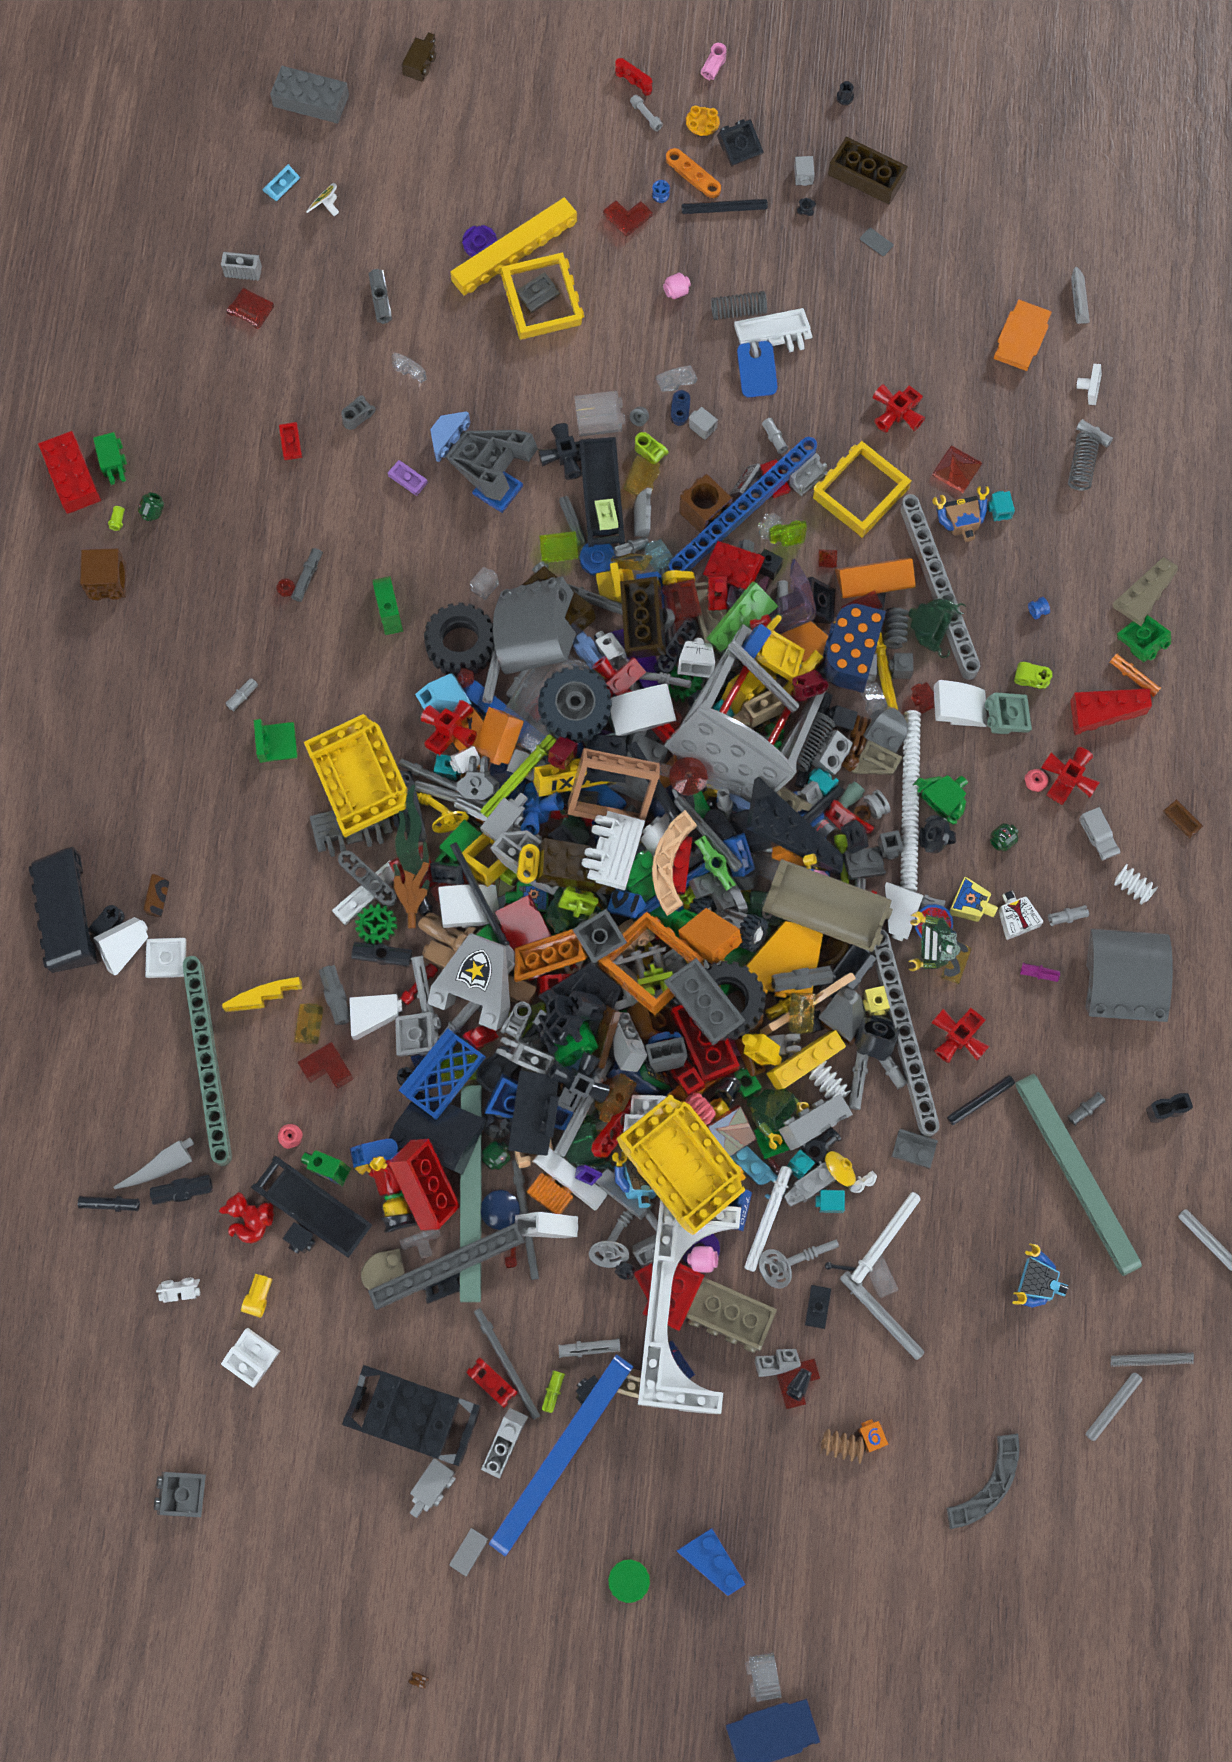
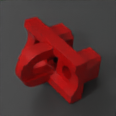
(719, 585)
(480, 1036)

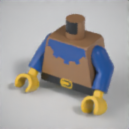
(962, 515)

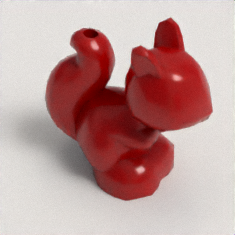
(254, 1218)

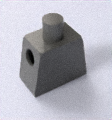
(667, 1054)

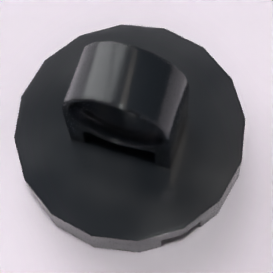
(936, 834)

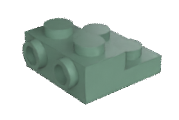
(1008, 713)

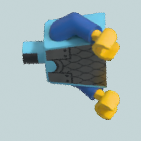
(632, 1182)
(1038, 1280)

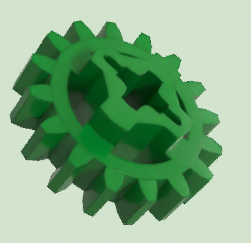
(683, 692)
(368, 923)

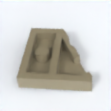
(877, 760)

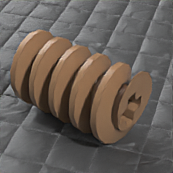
(842, 1445)

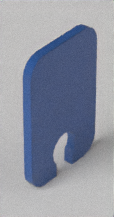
(757, 374)

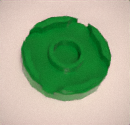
(629, 1581)

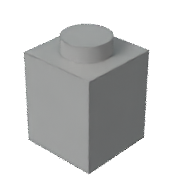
(804, 170)
(702, 423)

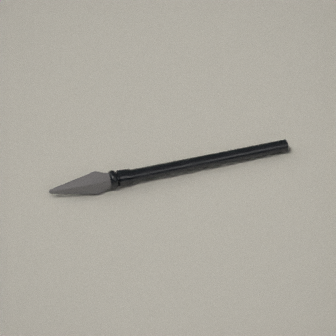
(500, 937)

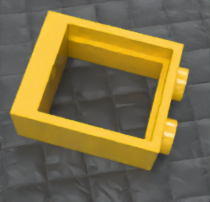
(481, 872)

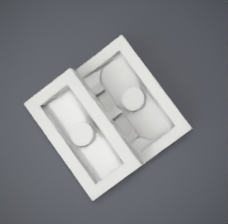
(250, 1357)

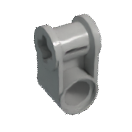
(517, 1022)

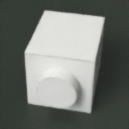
(460, 760)

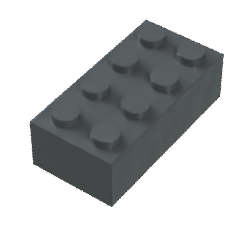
(309, 94)

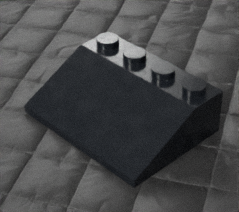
(451, 1135)

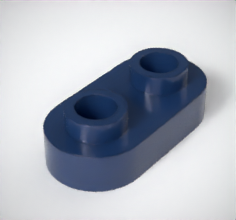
(680, 406)

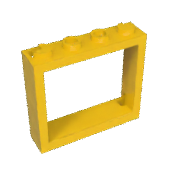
(549, 326)
(842, 513)

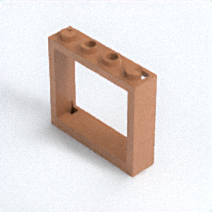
(615, 764)

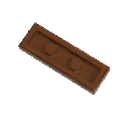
(606, 1034)

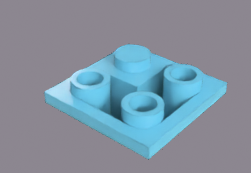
(442, 694)

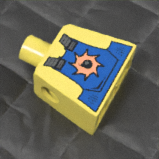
(972, 902)

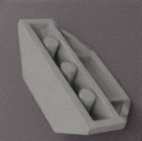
(508, 848)

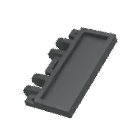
(327, 830)

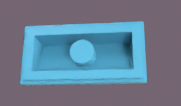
(281, 183)

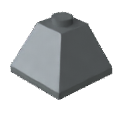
(599, 936)
(845, 1013)

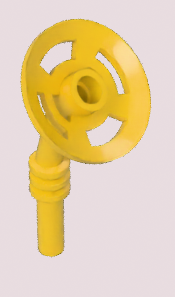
(449, 819)

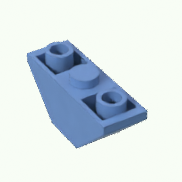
(447, 432)

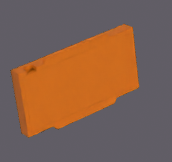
(1022, 335)

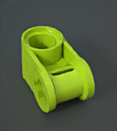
(652, 451)
(1030, 675)

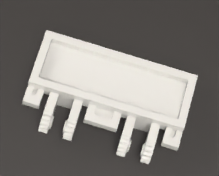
(774, 329)
(615, 851)

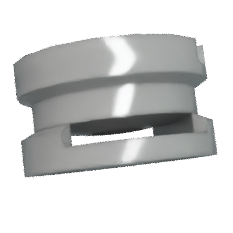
(877, 804)

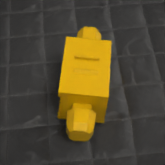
(761, 1049)

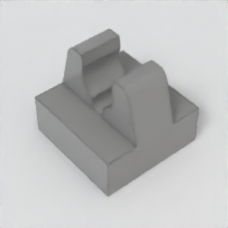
(811, 793)

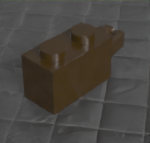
(419, 57)

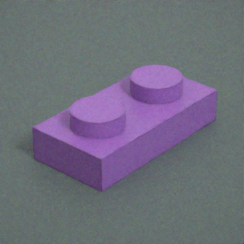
(407, 478)

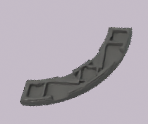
(994, 1489)

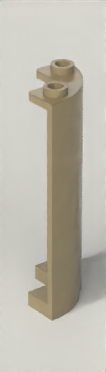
(827, 905)

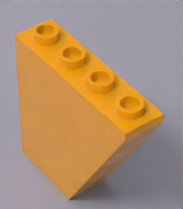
(786, 950)

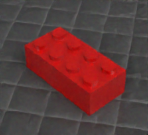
(69, 472)
(709, 1060)
(424, 1184)

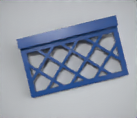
(432, 1062)

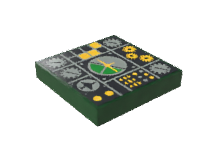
(657, 1079)

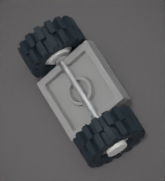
(751, 926)

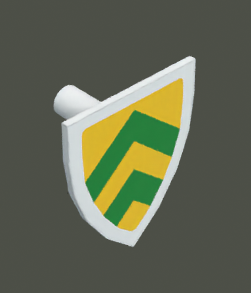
(327, 197)

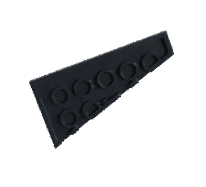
(782, 825)

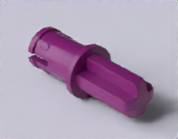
(1040, 972)

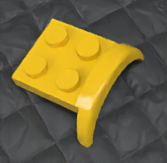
(780, 653)

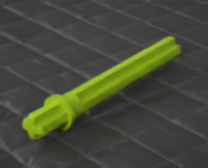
(516, 778)

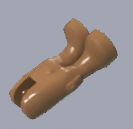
(451, 936)

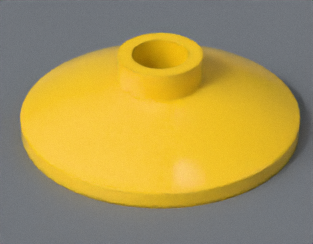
(840, 1168)

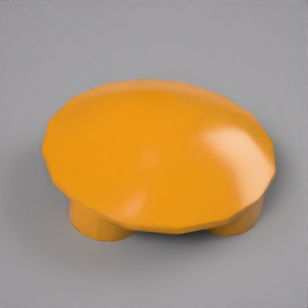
(702, 120)

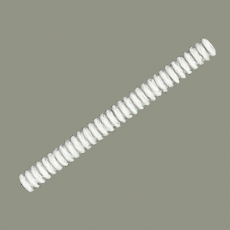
(910, 802)

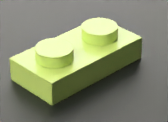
(606, 514)

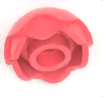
(1034, 785)
(294, 1140)

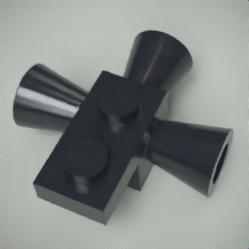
(565, 451)
(578, 1082)

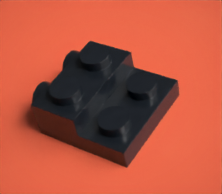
(740, 142)

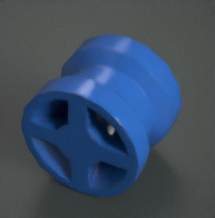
(659, 187)
(1039, 608)

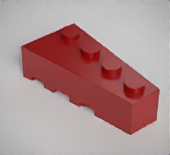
(1107, 707)

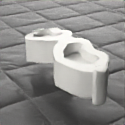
(867, 1180)

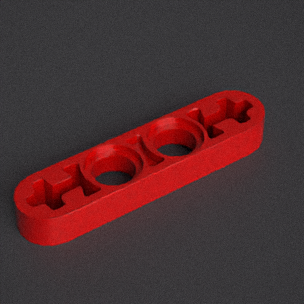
(603, 1144)

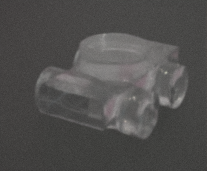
(771, 520)

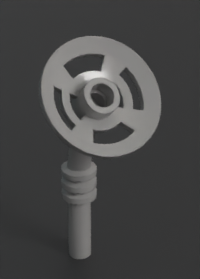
(661, 678)
(609, 1248)
(784, 1263)

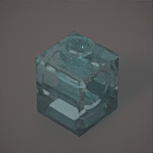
(660, 554)

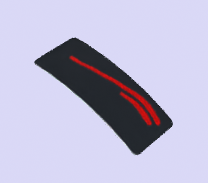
(825, 826)

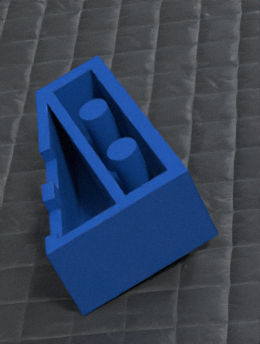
(712, 1561)

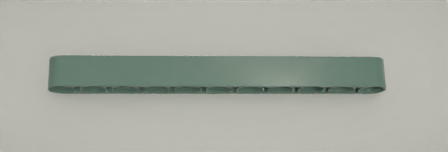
(207, 1069)
(1078, 1175)
(471, 1200)

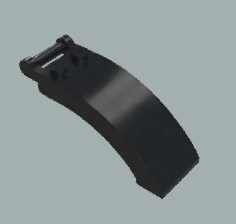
(601, 482)
(313, 1207)

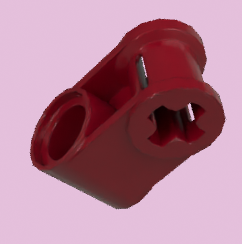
(808, 684)

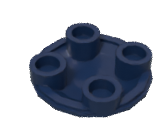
(499, 1209)

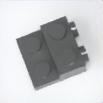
(180, 1494)

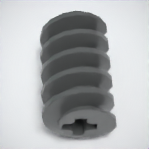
(895, 627)

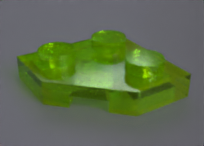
(788, 534)

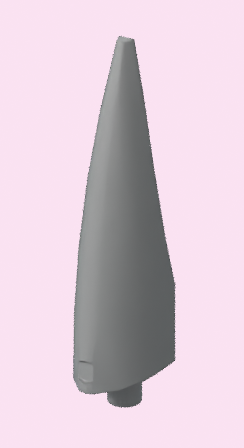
(164, 1163)

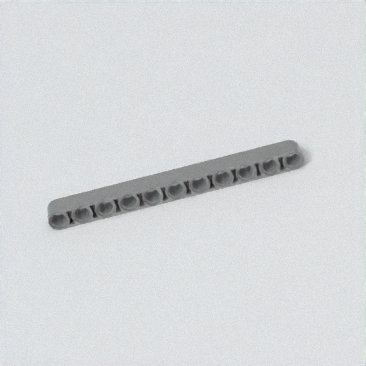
(939, 577)
(906, 1041)

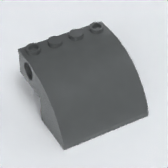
(532, 625)
(1129, 975)

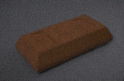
(1183, 819)

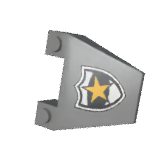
(478, 975)

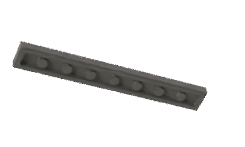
(446, 1266)

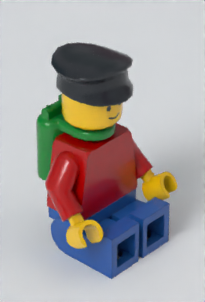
(378, 1155)

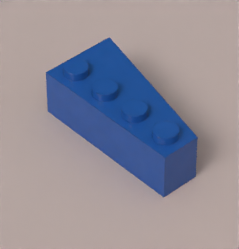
(503, 1102)

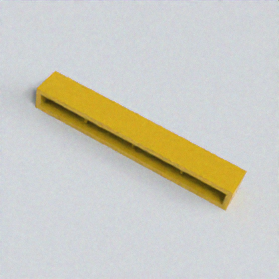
(514, 246)

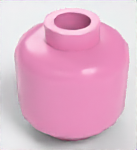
(676, 286)
(703, 1259)

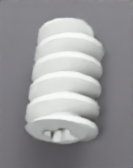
(1135, 885)
(827, 1081)

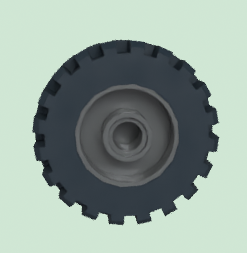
(574, 704)

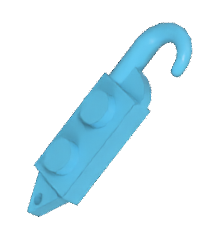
(754, 1167)

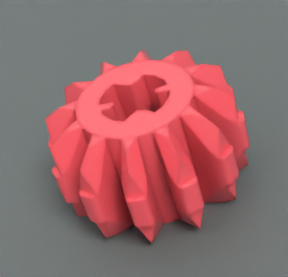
(701, 1107)

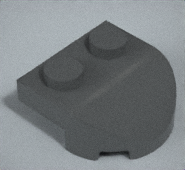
(887, 728)

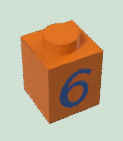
(872, 1435)

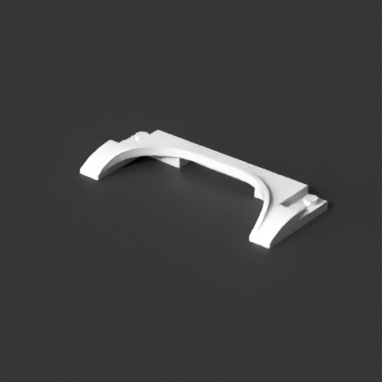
(661, 1379)

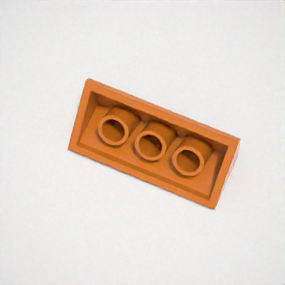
(880, 576)
(547, 955)

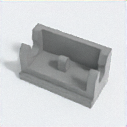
(808, 475)

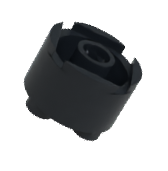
(876, 1037)

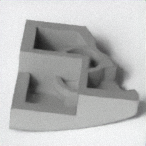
(642, 513)

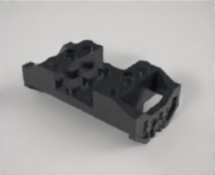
(411, 1415)

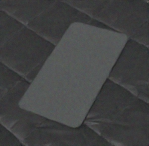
(876, 242)

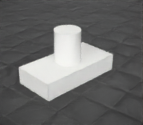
(1091, 384)

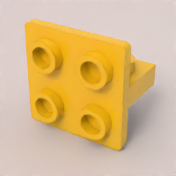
(609, 581)

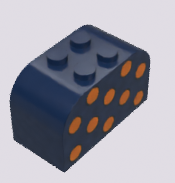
(852, 646)

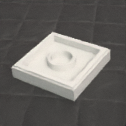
(165, 957)

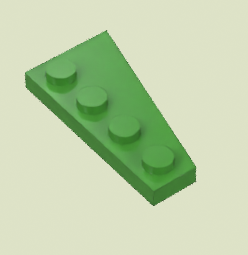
(749, 606)

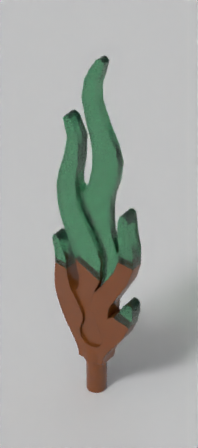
(410, 859)

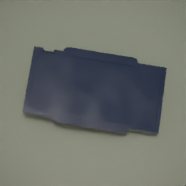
(773, 1732)

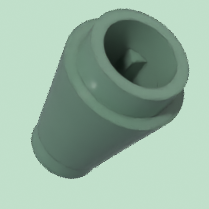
(851, 795)

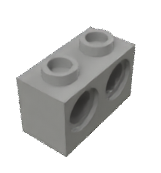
(831, 753)

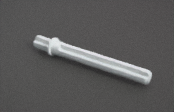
(768, 1218)
(866, 1264)

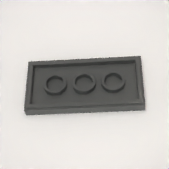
(704, 1001)

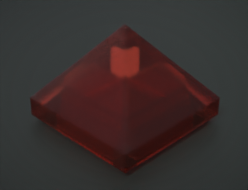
(827, 558)

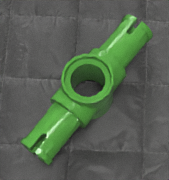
(720, 872)

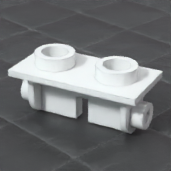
(170, 1289)

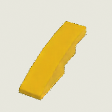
(255, 997)

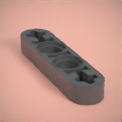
(367, 878)

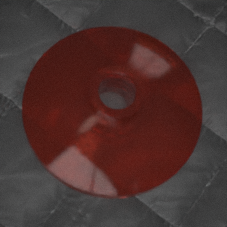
(686, 785)

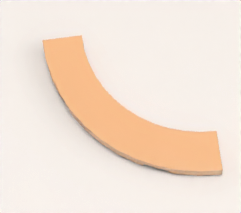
(664, 860)
(818, 998)

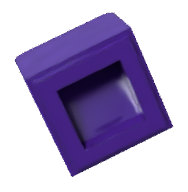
(587, 1174)

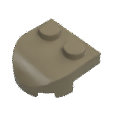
(382, 1268)

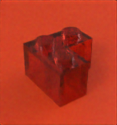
(326, 1061)

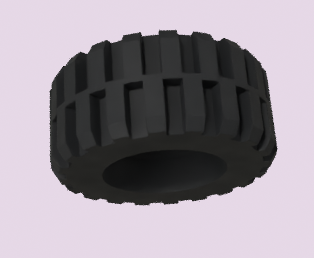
(453, 618)
(750, 987)

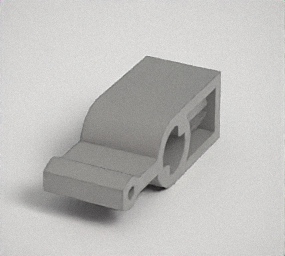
(1099, 833)

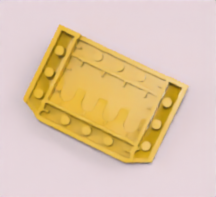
(358, 774)
(682, 1163)

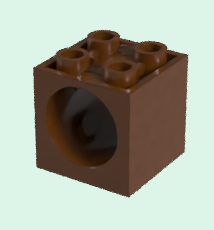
(703, 489)
(103, 574)

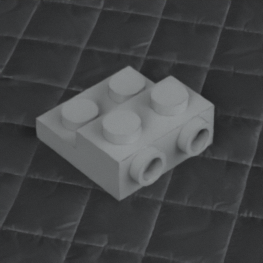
(416, 1033)

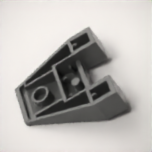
(487, 454)

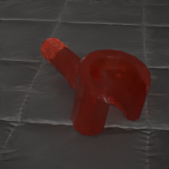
(511, 1261)

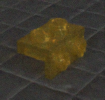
(641, 476)

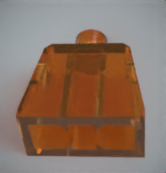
(619, 1094)

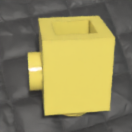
(876, 1001)

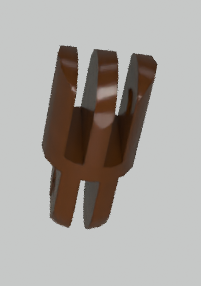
(856, 735)

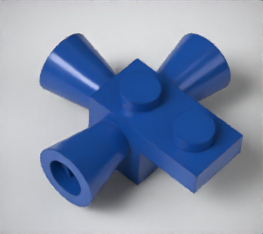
(538, 809)

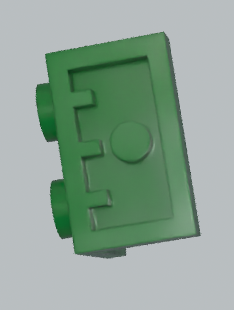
(275, 741)

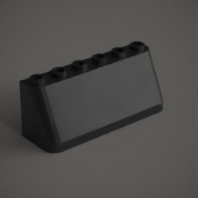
(62, 911)

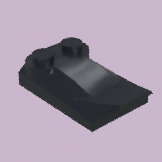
(720, 825)

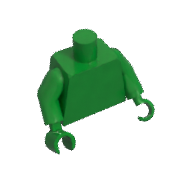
(944, 796)

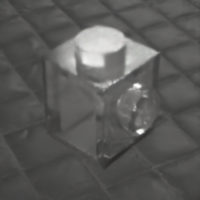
(484, 583)

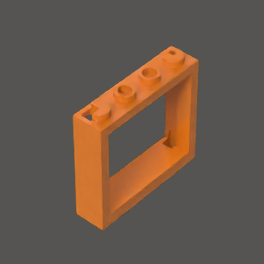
(645, 922)

